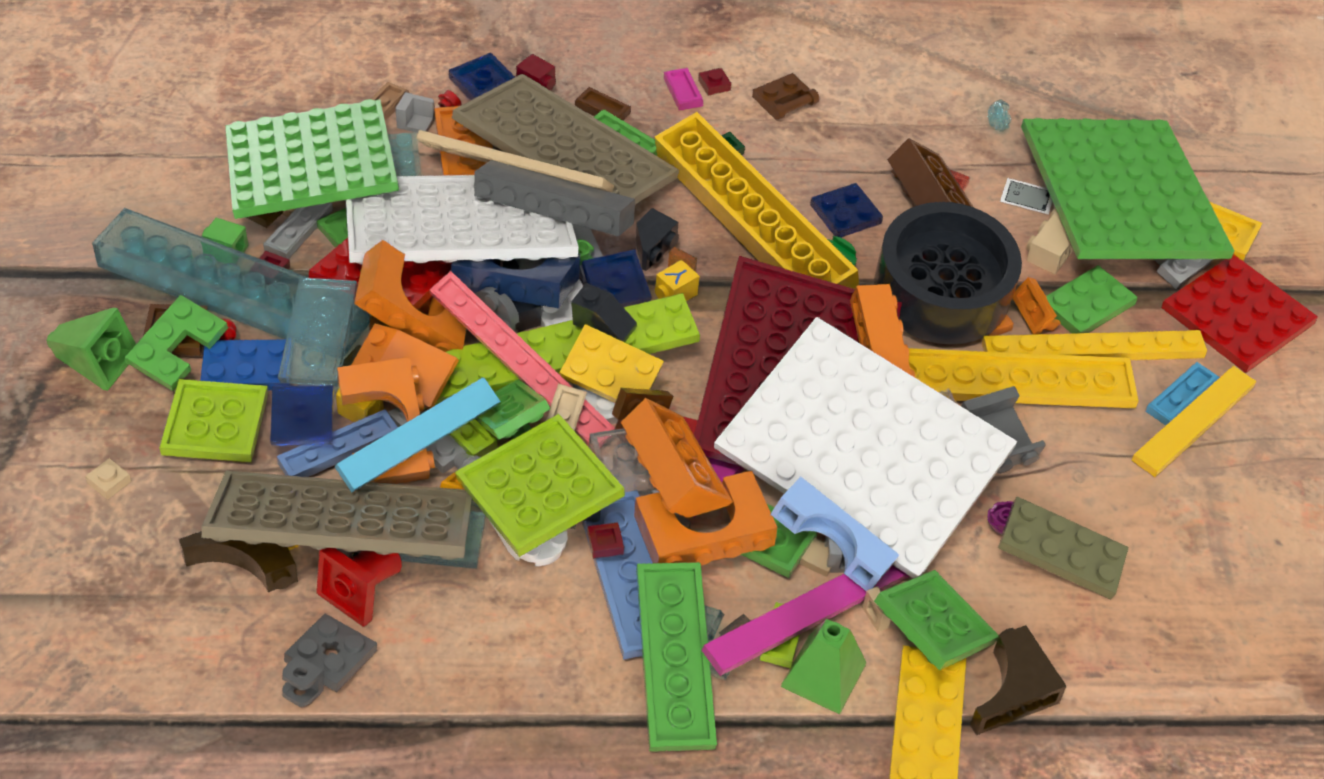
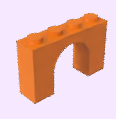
(383, 297)
(394, 383)
(671, 542)

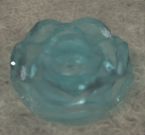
(999, 116)

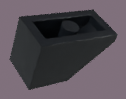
(602, 312)

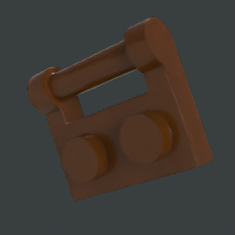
(784, 95)

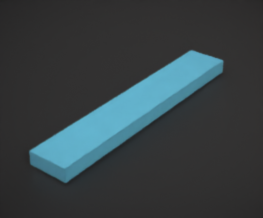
(417, 434)

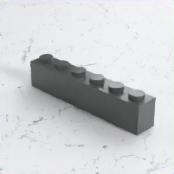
(554, 197)

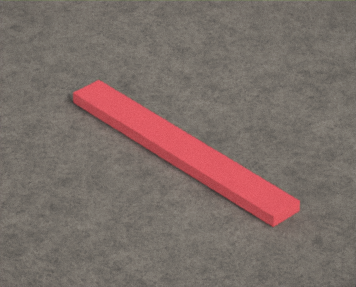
(511, 349)

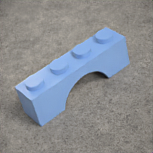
(810, 510)

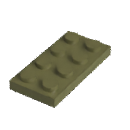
(1063, 547)

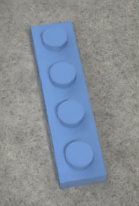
(347, 440)

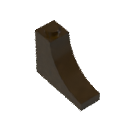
(266, 561)
(1027, 682)

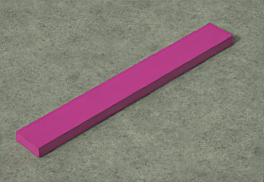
(790, 620)

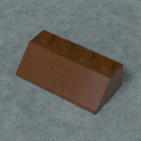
(923, 176)

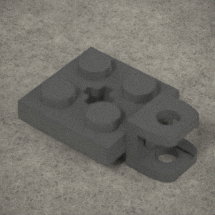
(310, 666)

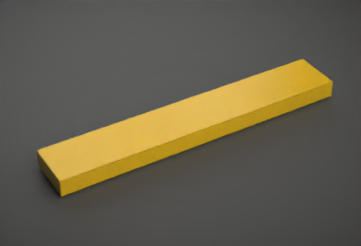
(1193, 421)

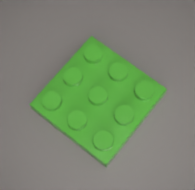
(936, 619)

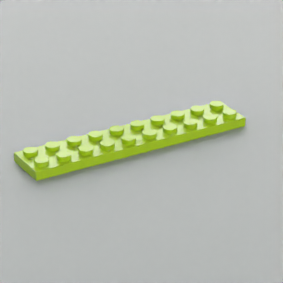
(660, 327)

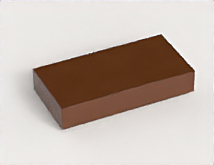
(593, 102)

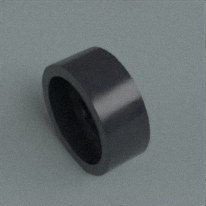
(949, 271)

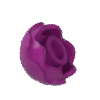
(997, 515)

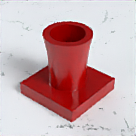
(352, 582)

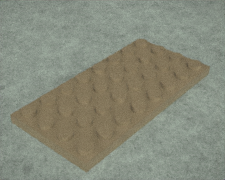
(544, 127)
(331, 516)

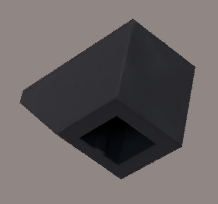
(654, 237)

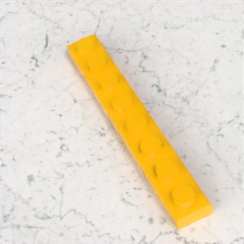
(1132, 345)

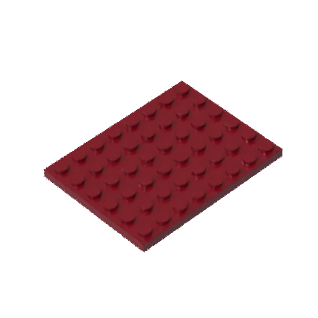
(760, 324)

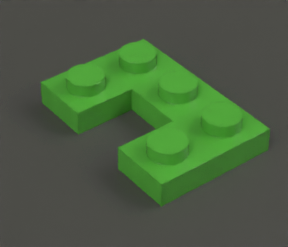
(154, 350)

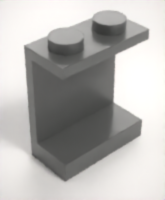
(999, 412)

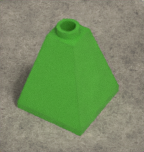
(94, 346)
(826, 667)

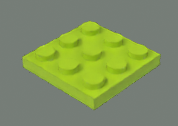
(214, 420)

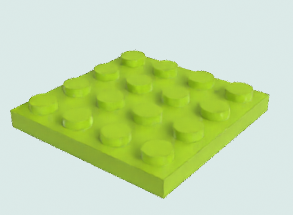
(539, 484)

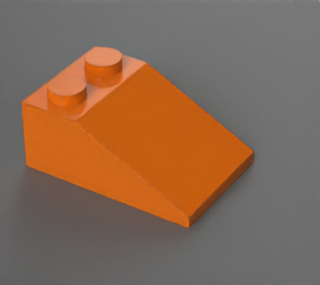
(432, 363)

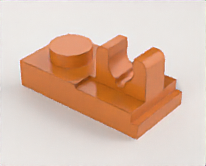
(1035, 307)

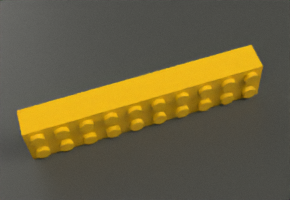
(749, 203)

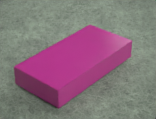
(683, 89)

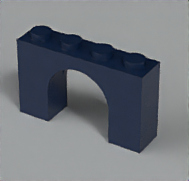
(541, 285)

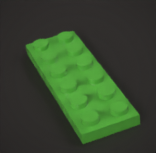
(673, 664)

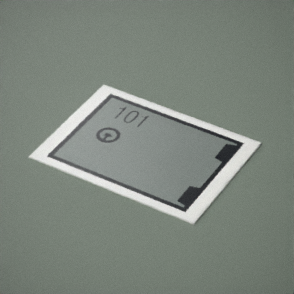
(1027, 196)

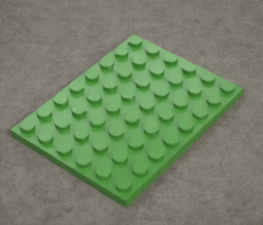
(1125, 190)

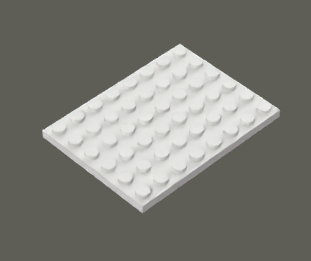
(446, 222)
(868, 442)

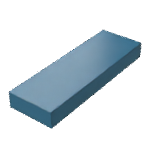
(1181, 393)

